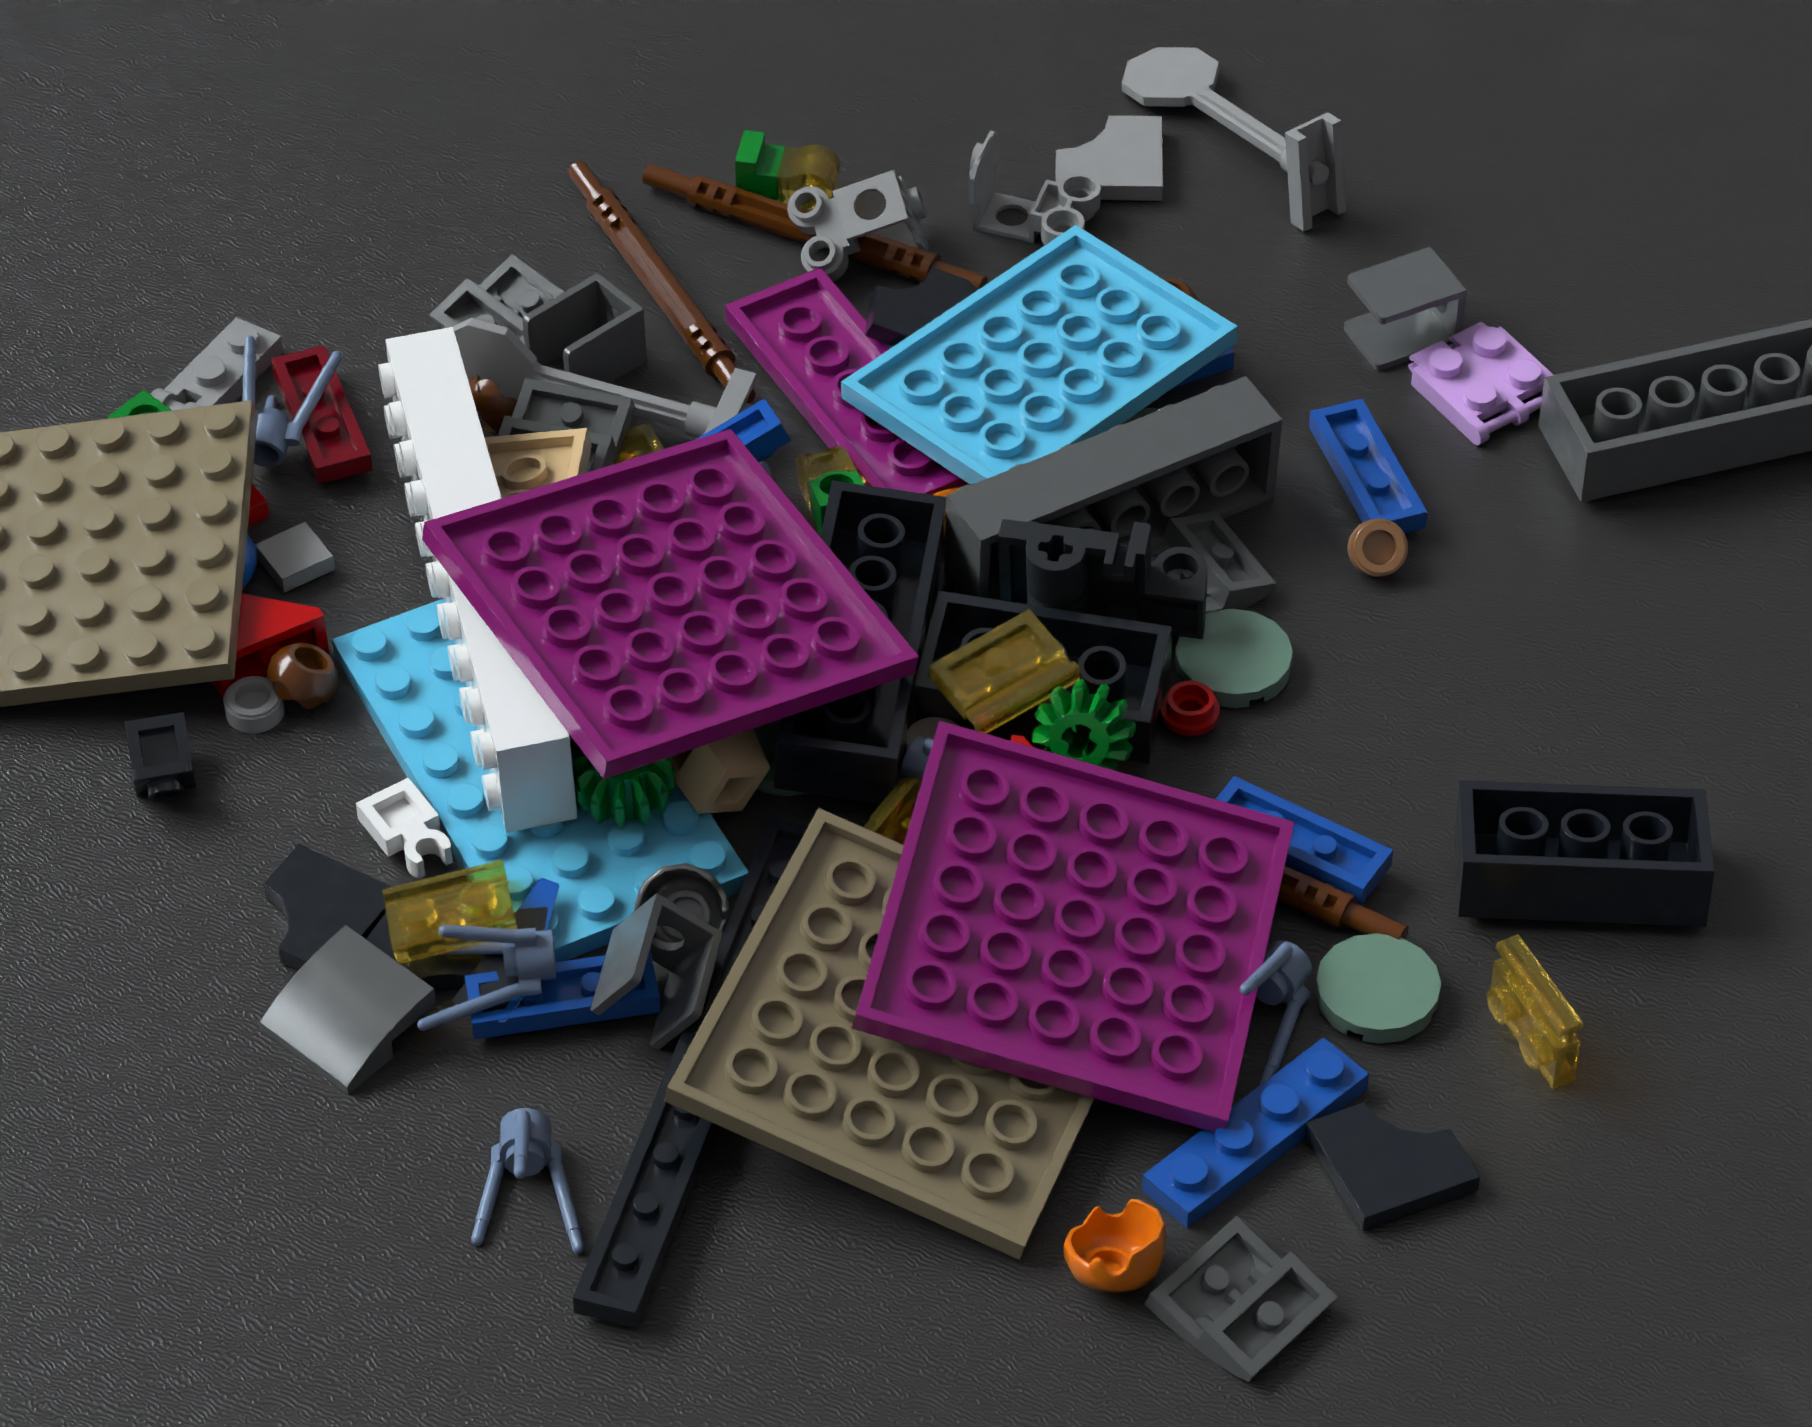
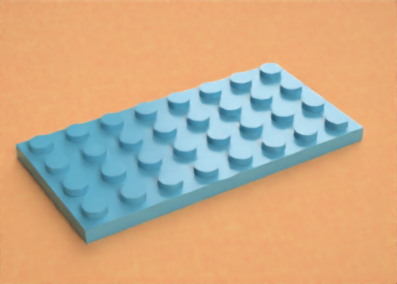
(411, 696)

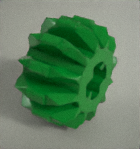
(1068, 711)
(626, 794)

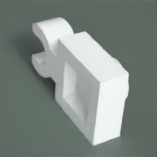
(405, 821)

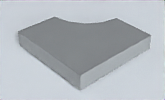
(1122, 158)

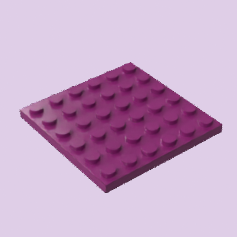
(668, 601)
(1076, 927)

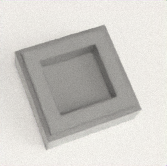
(295, 557)

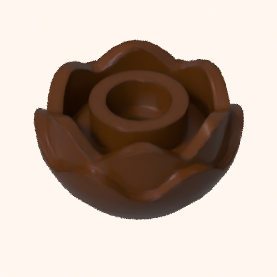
(490, 404)
(303, 674)

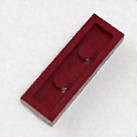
(331, 433)

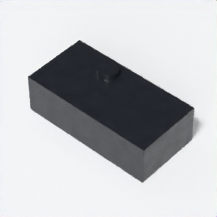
(1108, 650)
(1583, 853)

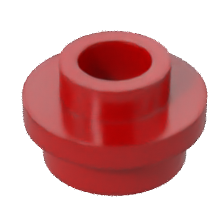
(1190, 709)

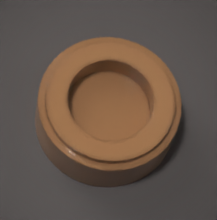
(1377, 547)

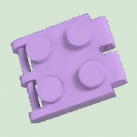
(1479, 378)

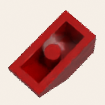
(266, 628)

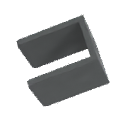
(1405, 307)
(585, 332)
(688, 964)

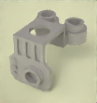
(1054, 211)
(840, 226)

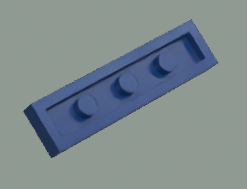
(1257, 1132)

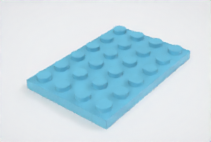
(1039, 359)

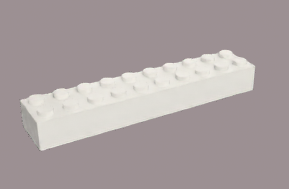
(450, 473)

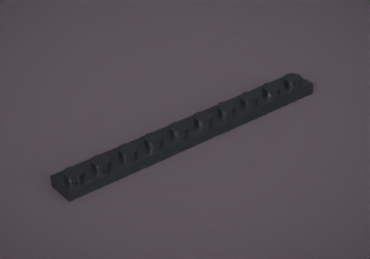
(672, 1140)

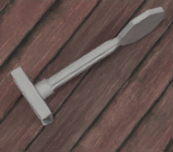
(1307, 153)
(504, 359)

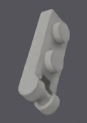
(217, 371)

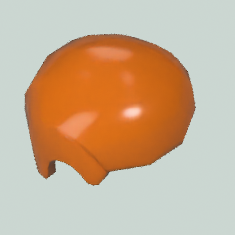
(1117, 1249)

